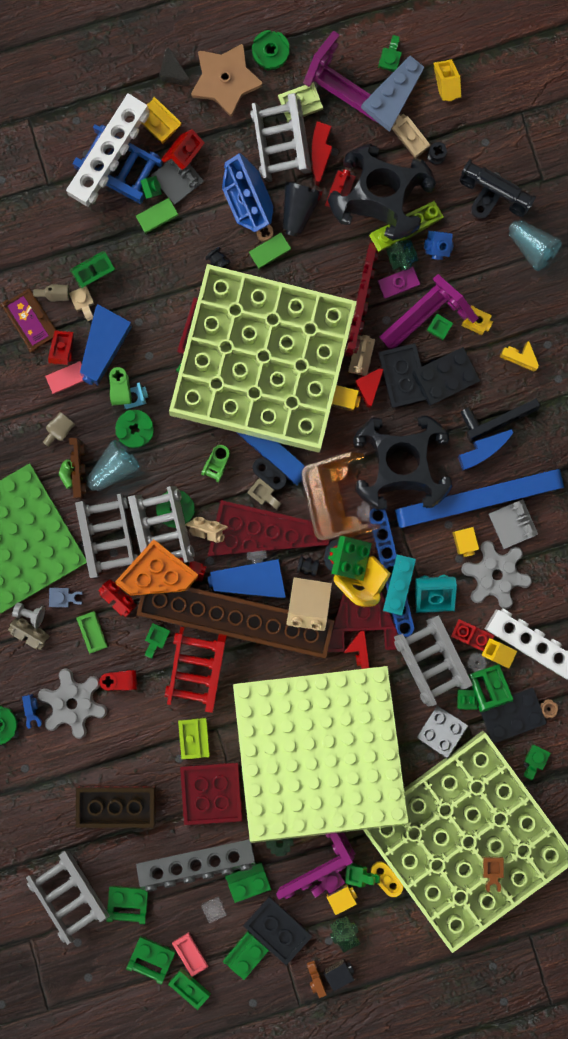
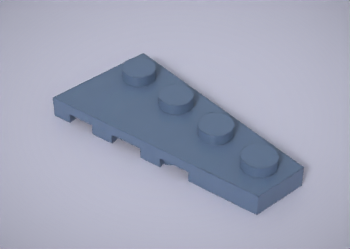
(389, 98)

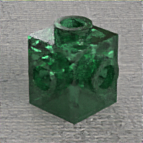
(402, 255)
(280, 849)
(345, 934)

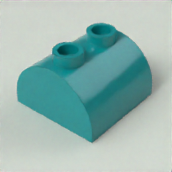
(435, 593)

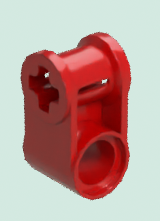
(122, 680)

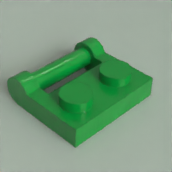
(496, 687)
(127, 898)
(154, 954)

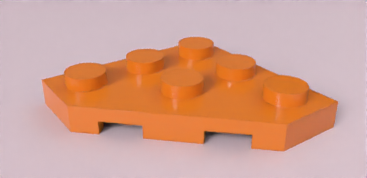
(156, 572)

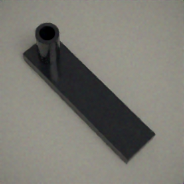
(477, 431)

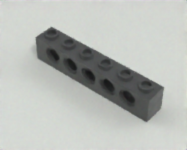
(147, 869)

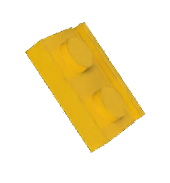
(160, 121)

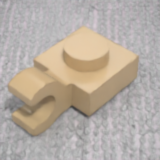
(82, 301)

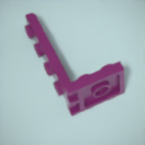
(333, 81)
(424, 309)
(340, 846)

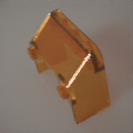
(325, 498)

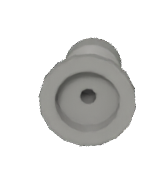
(36, 615)

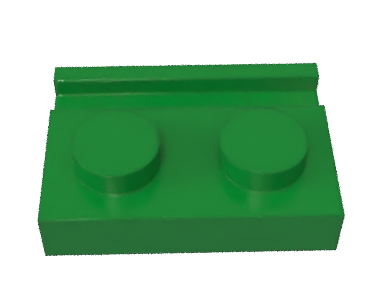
(248, 883)
(245, 955)

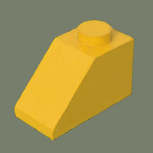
(447, 80)

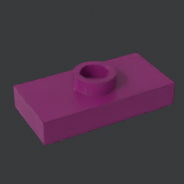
(398, 283)

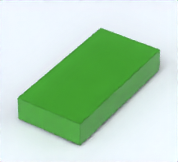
(156, 215)
(269, 250)
(92, 632)

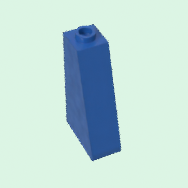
(103, 343)
(251, 579)

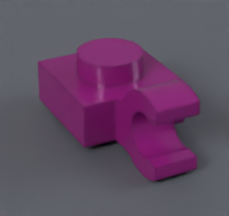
(330, 884)

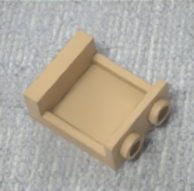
(309, 604)

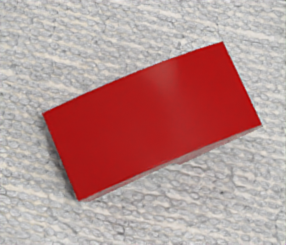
(471, 635)

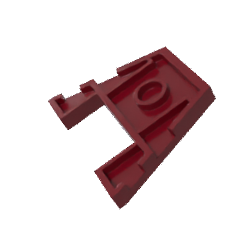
(358, 618)

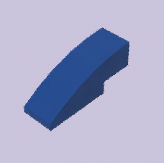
(483, 449)

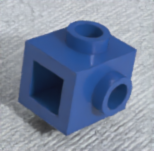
(439, 244)

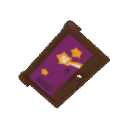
(27, 318)

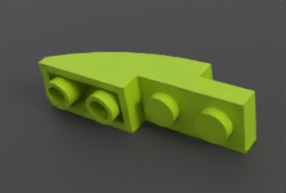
(429, 215)

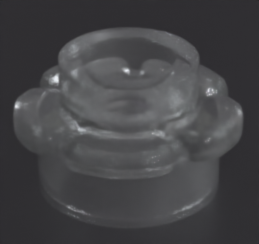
(476, 667)

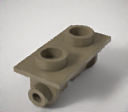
(36, 637)

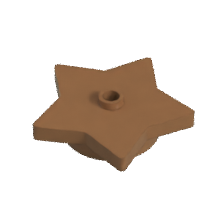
(225, 92)

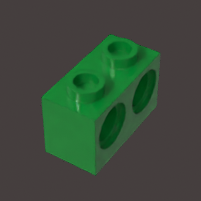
(92, 269)

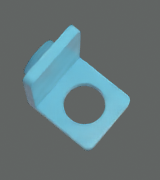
(141, 393)

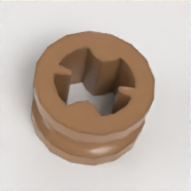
(264, 239)

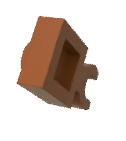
(493, 869)
(316, 985)

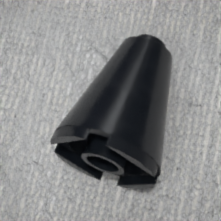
(298, 207)

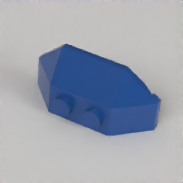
(246, 194)

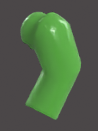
(65, 473)

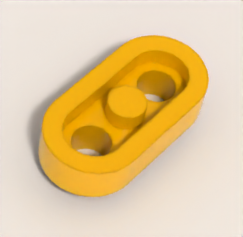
(387, 878)

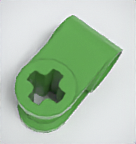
(119, 390)
(216, 464)

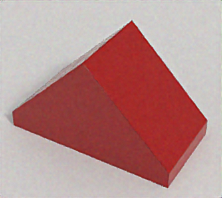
(368, 386)

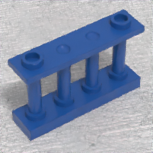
(118, 183)

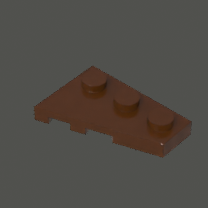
(79, 487)

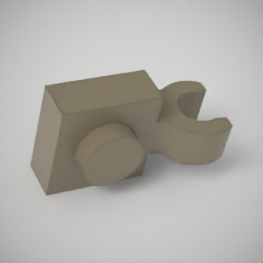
(262, 492)

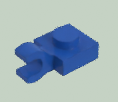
(30, 705)

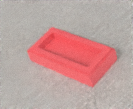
(65, 378)
(190, 954)

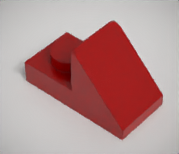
(61, 348)
(359, 644)

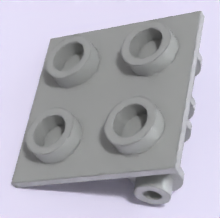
(513, 524)

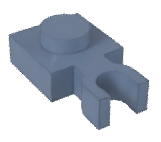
(61, 597)

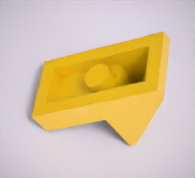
(525, 359)

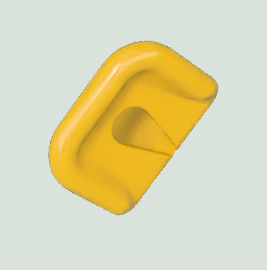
(374, 581)

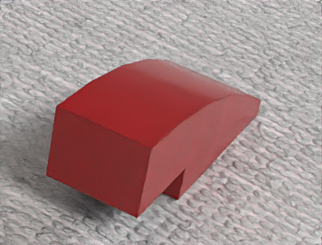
(320, 151)

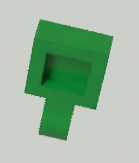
(390, 57)
(156, 637)
(536, 759)
(358, 876)

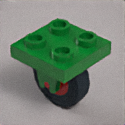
(347, 557)

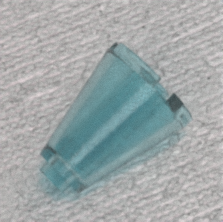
(534, 243)
(112, 467)

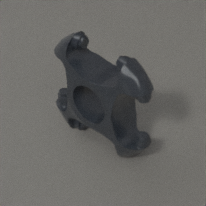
(385, 209)
(415, 445)

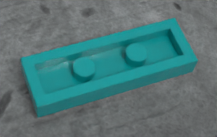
(399, 584)

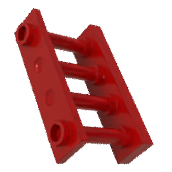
(213, 663)

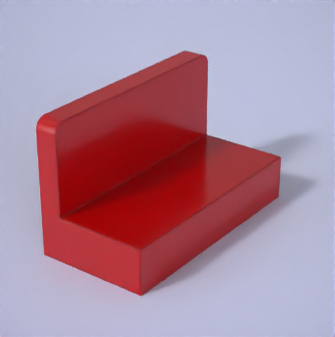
(184, 149)

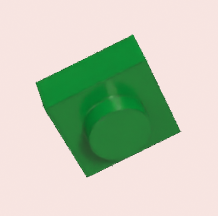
(151, 187)
(439, 326)

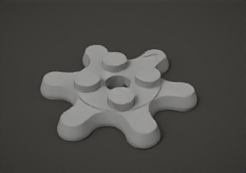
(483, 574)
(85, 707)

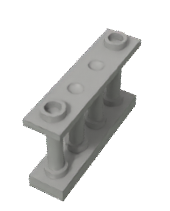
(299, 142)
(143, 523)
(88, 530)
(452, 661)
(86, 896)

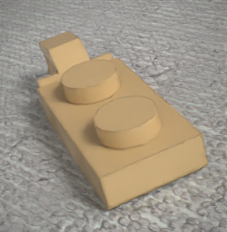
(410, 136)

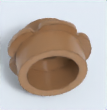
(553, 708)

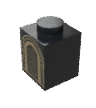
(339, 974)

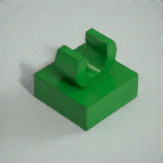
(466, 699)

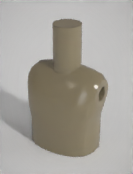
(54, 292)
(58, 428)

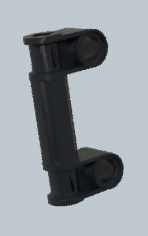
(473, 175)

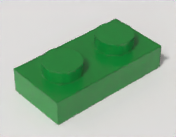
(189, 989)

